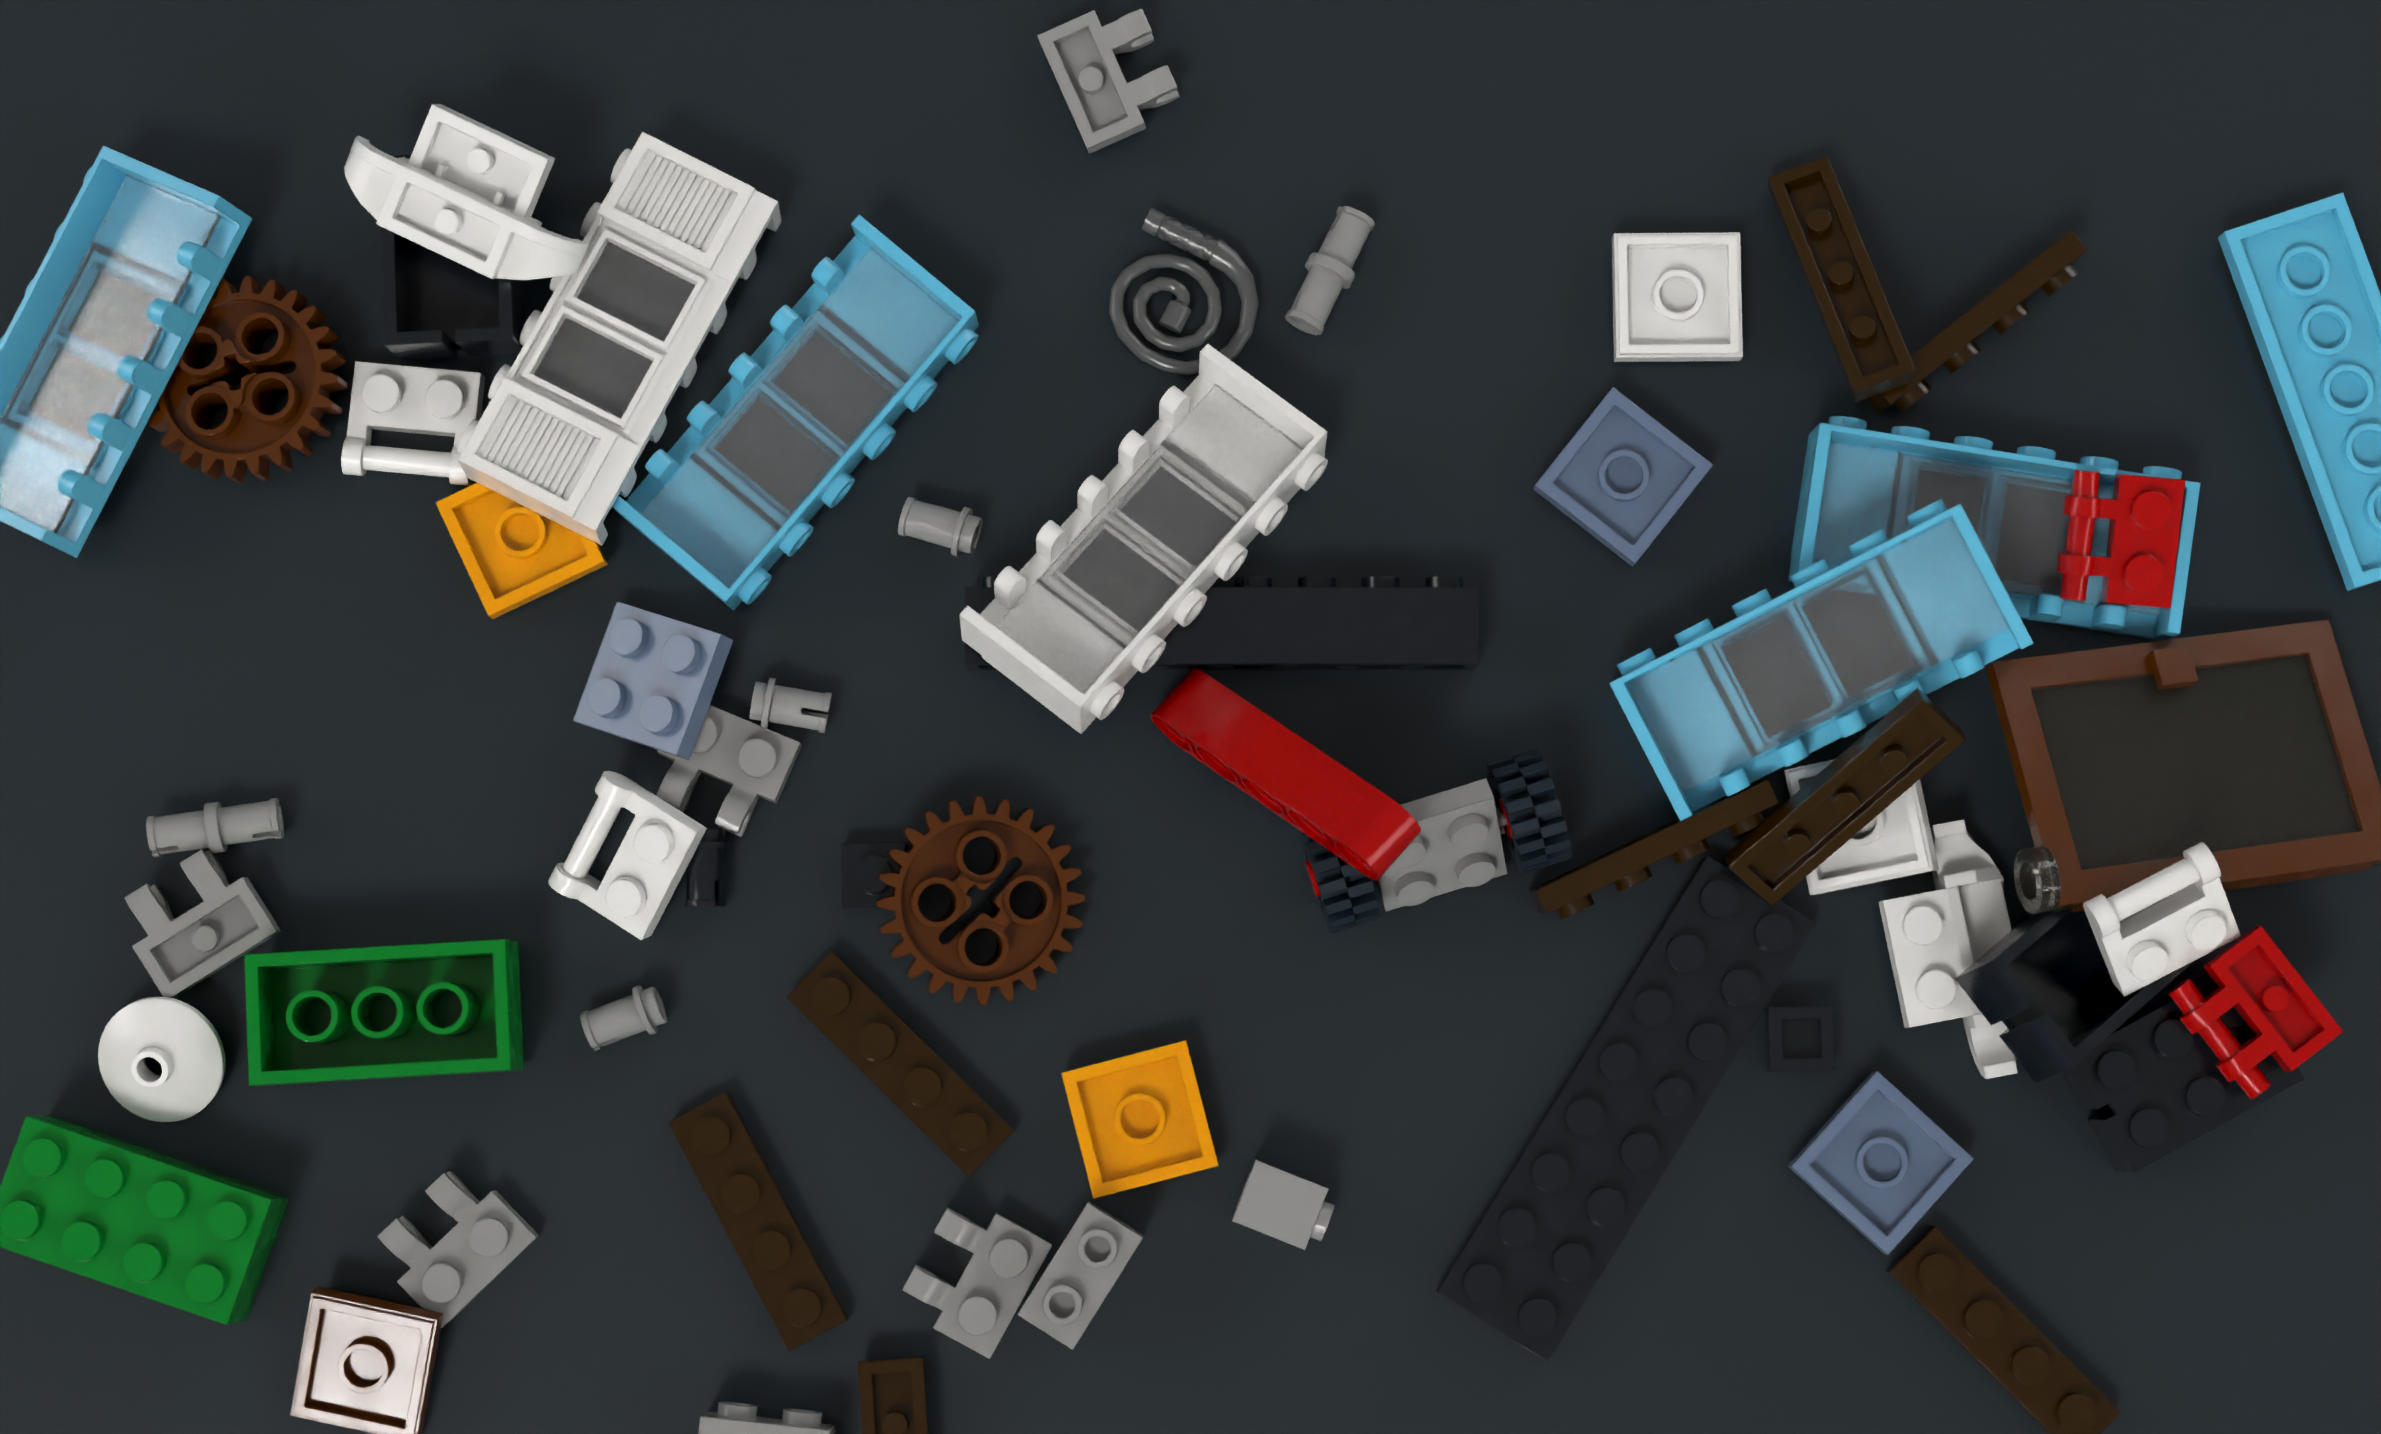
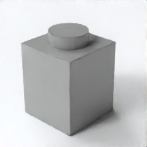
(1283, 1205)

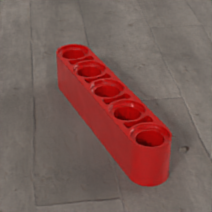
(1286, 774)

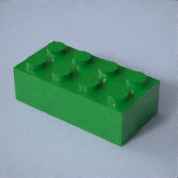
(383, 1012)
(137, 1219)

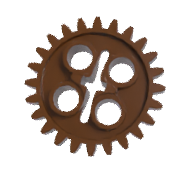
(249, 433)
(1021, 941)

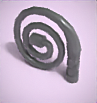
(1177, 312)

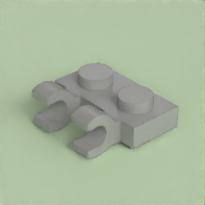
(1093, 82)
(737, 754)
(206, 937)
(467, 1257)
(991, 1284)

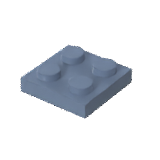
(1622, 476)
(653, 680)
(1880, 1162)

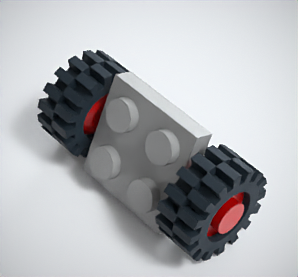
(1455, 846)

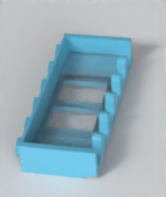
(103, 339)
(800, 416)
(1874, 479)
(1818, 658)

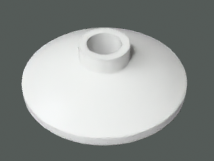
(181, 1043)

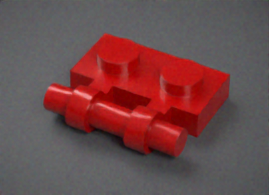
(2139, 543)
(2269, 998)

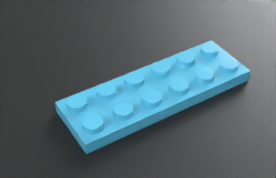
(2321, 345)

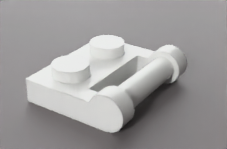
(409, 402)
(645, 865)
(2168, 931)

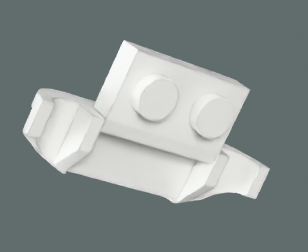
(465, 198)
(1942, 934)

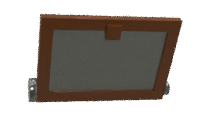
(2184, 745)

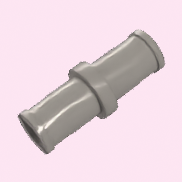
(1330, 270)
(215, 827)

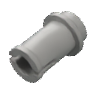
(941, 526)
(786, 705)
(624, 1017)

